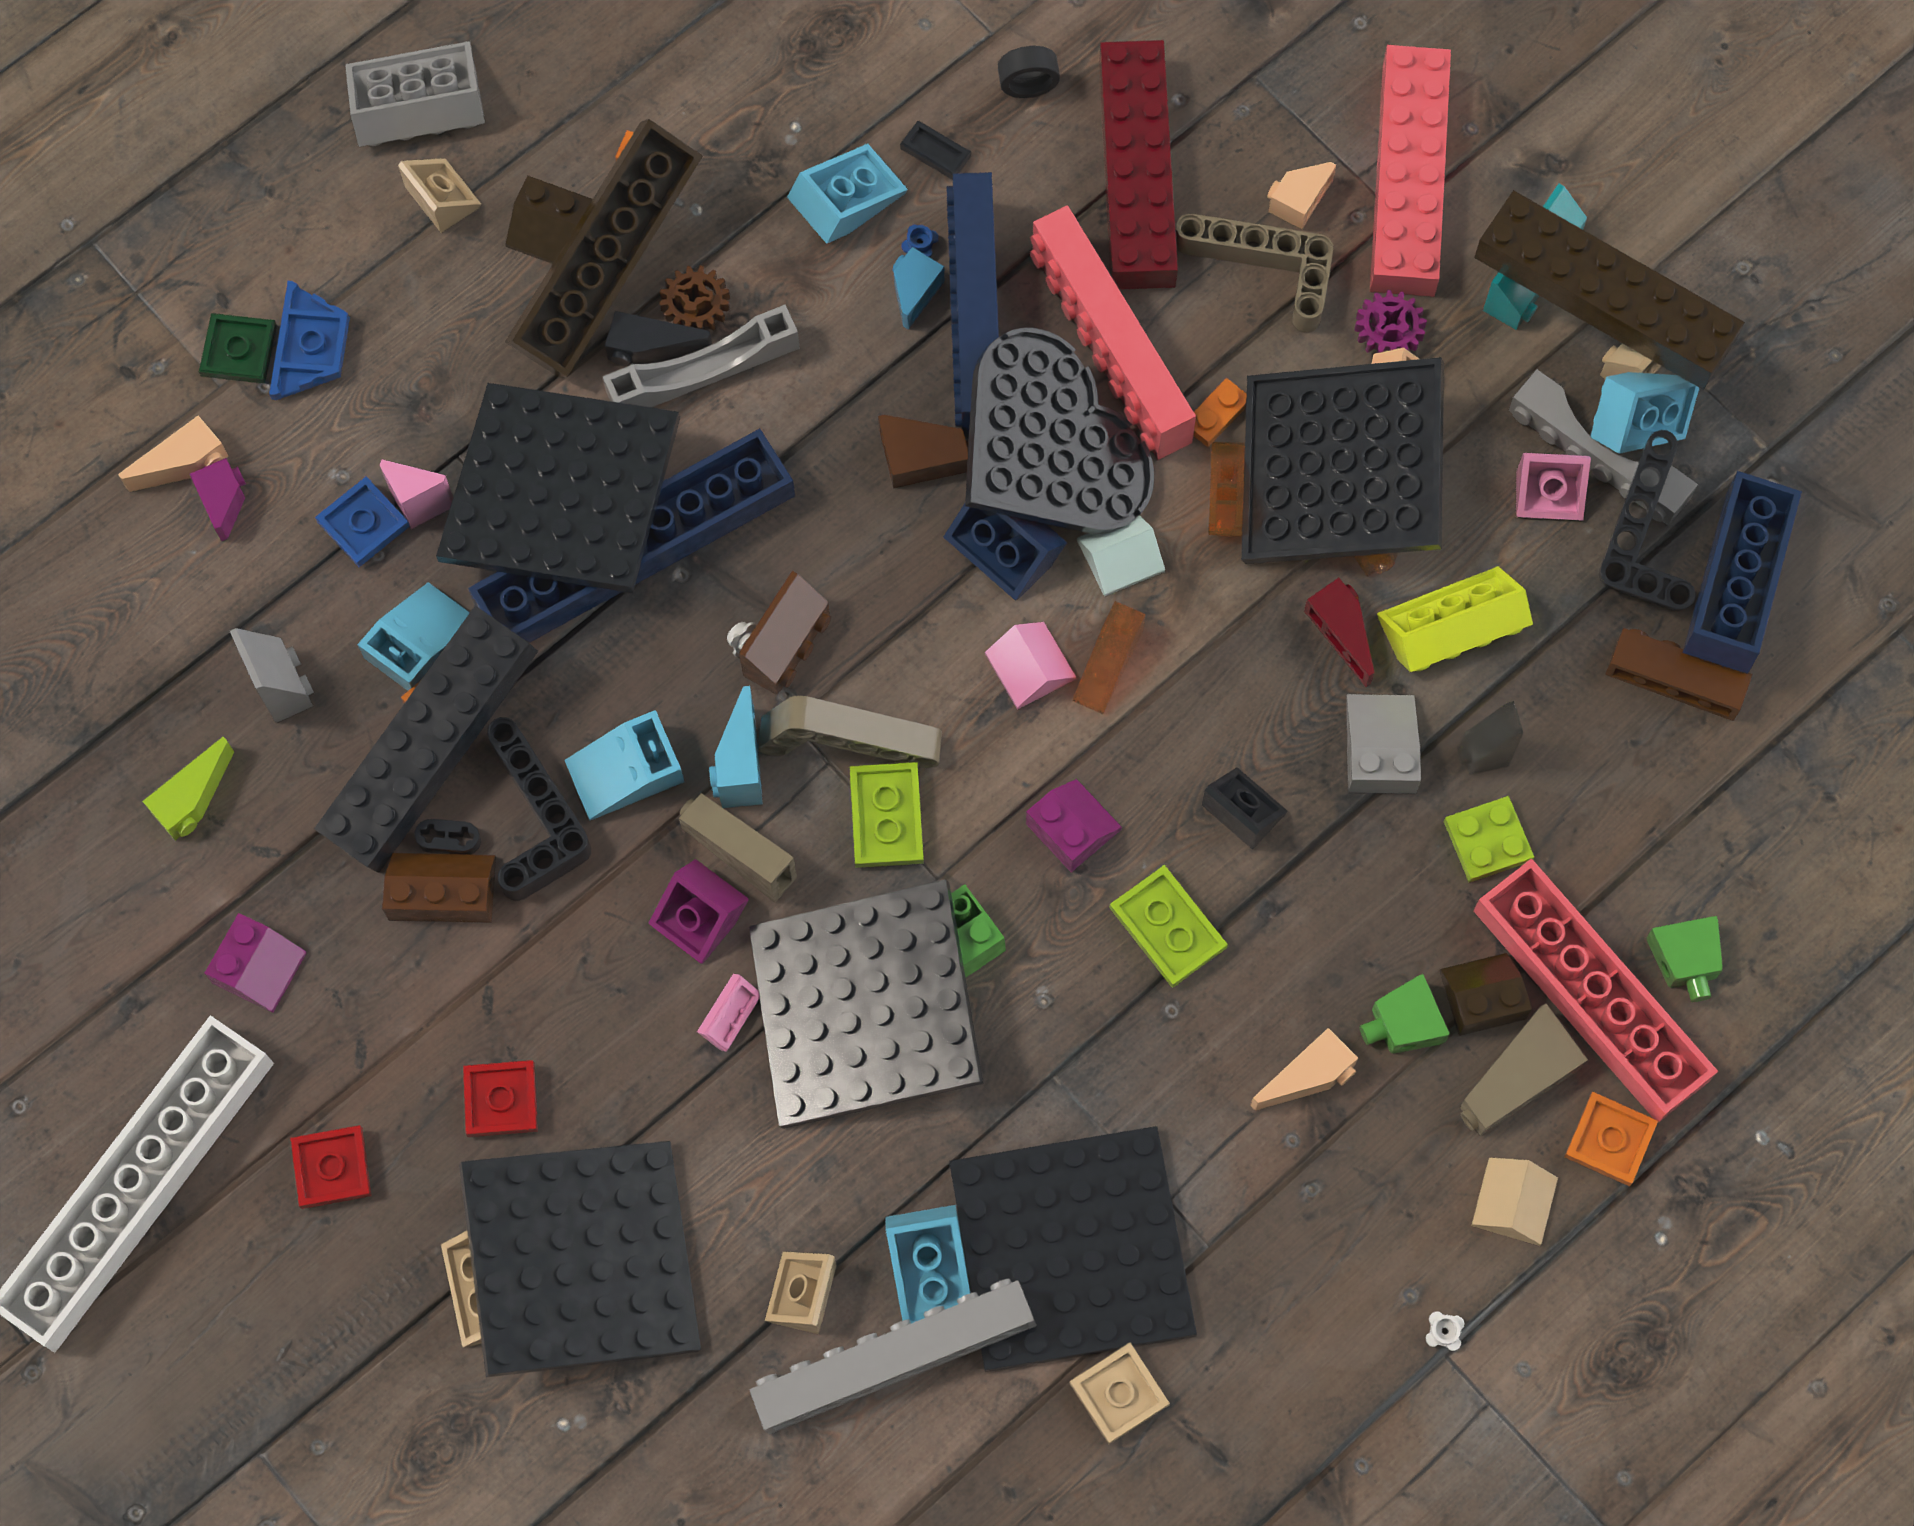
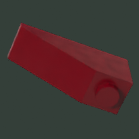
(1340, 620)

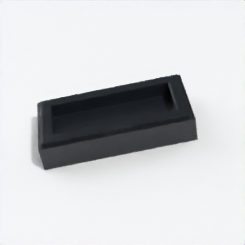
(935, 150)

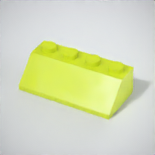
(1456, 619)

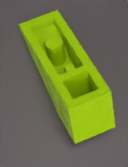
(187, 795)

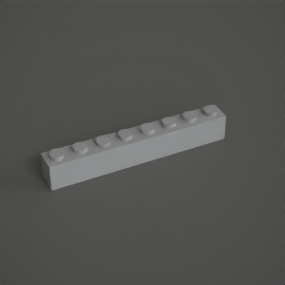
(892, 1356)

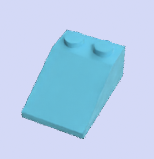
(845, 192)
(1639, 405)
(736, 766)
(927, 1260)

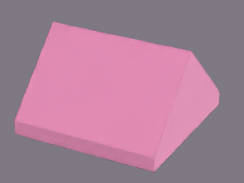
(1552, 486)
(417, 491)
(1029, 663)

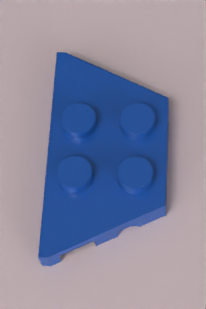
(308, 343)

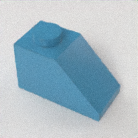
(916, 283)

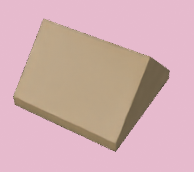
(438, 191)
(1515, 1199)
(801, 1291)

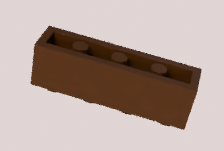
(1676, 675)

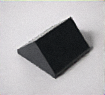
(1242, 806)

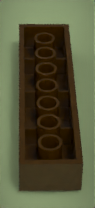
(604, 248)
(1608, 289)

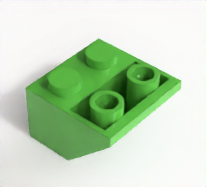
(977, 933)

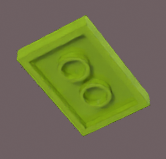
(886, 815)
(1168, 926)

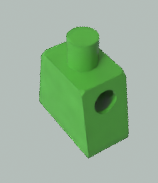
(1688, 954)
(1406, 1019)

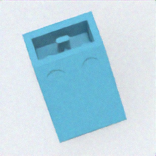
(413, 635)
(624, 766)

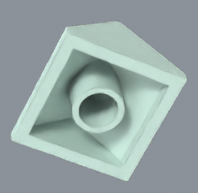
(1122, 556)

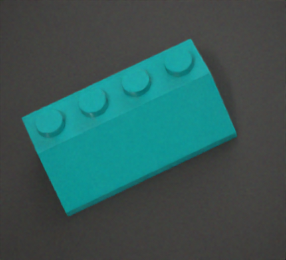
(1508, 299)

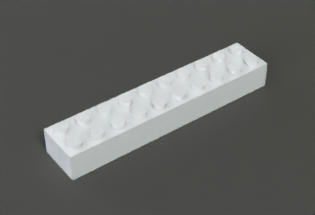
(132, 1183)

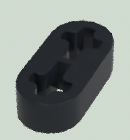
(448, 829)

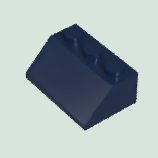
(1005, 547)

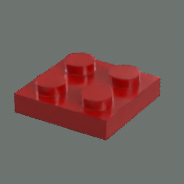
(500, 1098)
(330, 1167)

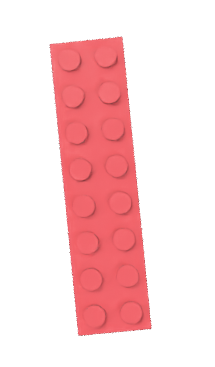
(1410, 171)
(1112, 333)
(1595, 990)

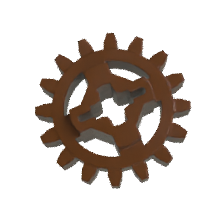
(691, 288)

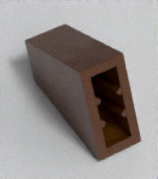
(921, 450)

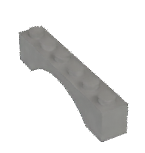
(753, 344)
(1545, 408)

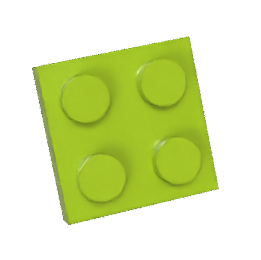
(1488, 839)

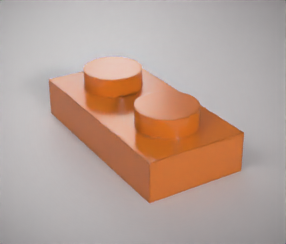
(1218, 411)

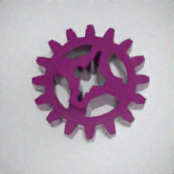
(1387, 312)

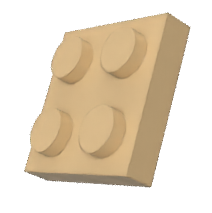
(1119, 1393)

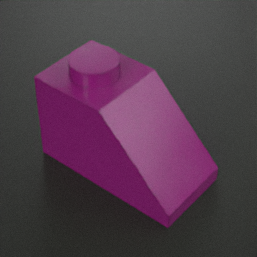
(220, 494)

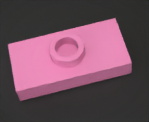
(729, 1012)

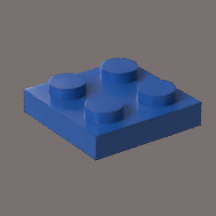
(362, 521)

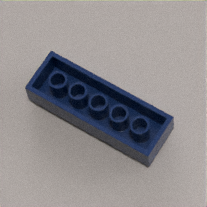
(1742, 572)

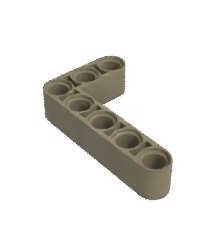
(1265, 255)
(847, 728)

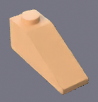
(175, 458)
(1311, 1072)

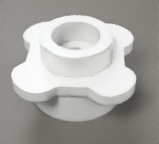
(739, 635)
(1454, 1327)

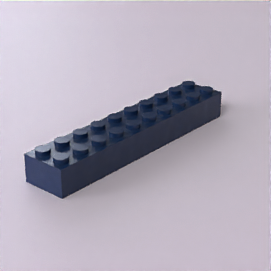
(690, 513)

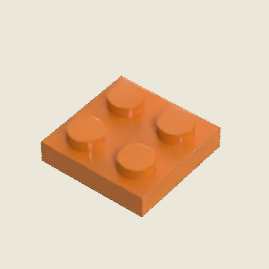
(1611, 1139)

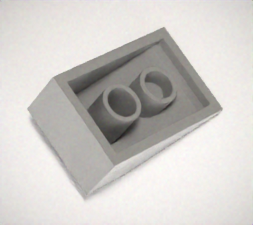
(274, 673)
(1382, 744)

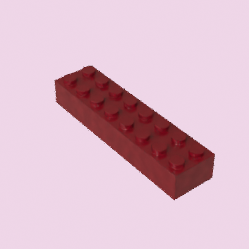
(1138, 164)

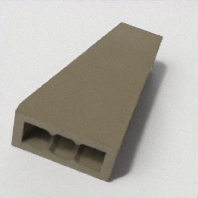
(739, 846)
(1527, 1069)

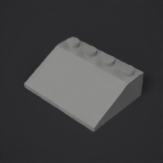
(414, 94)

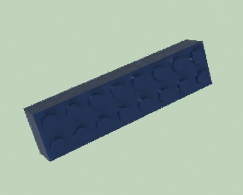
(971, 281)

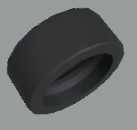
(1028, 71)

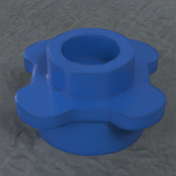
(923, 233)

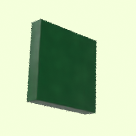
(237, 348)

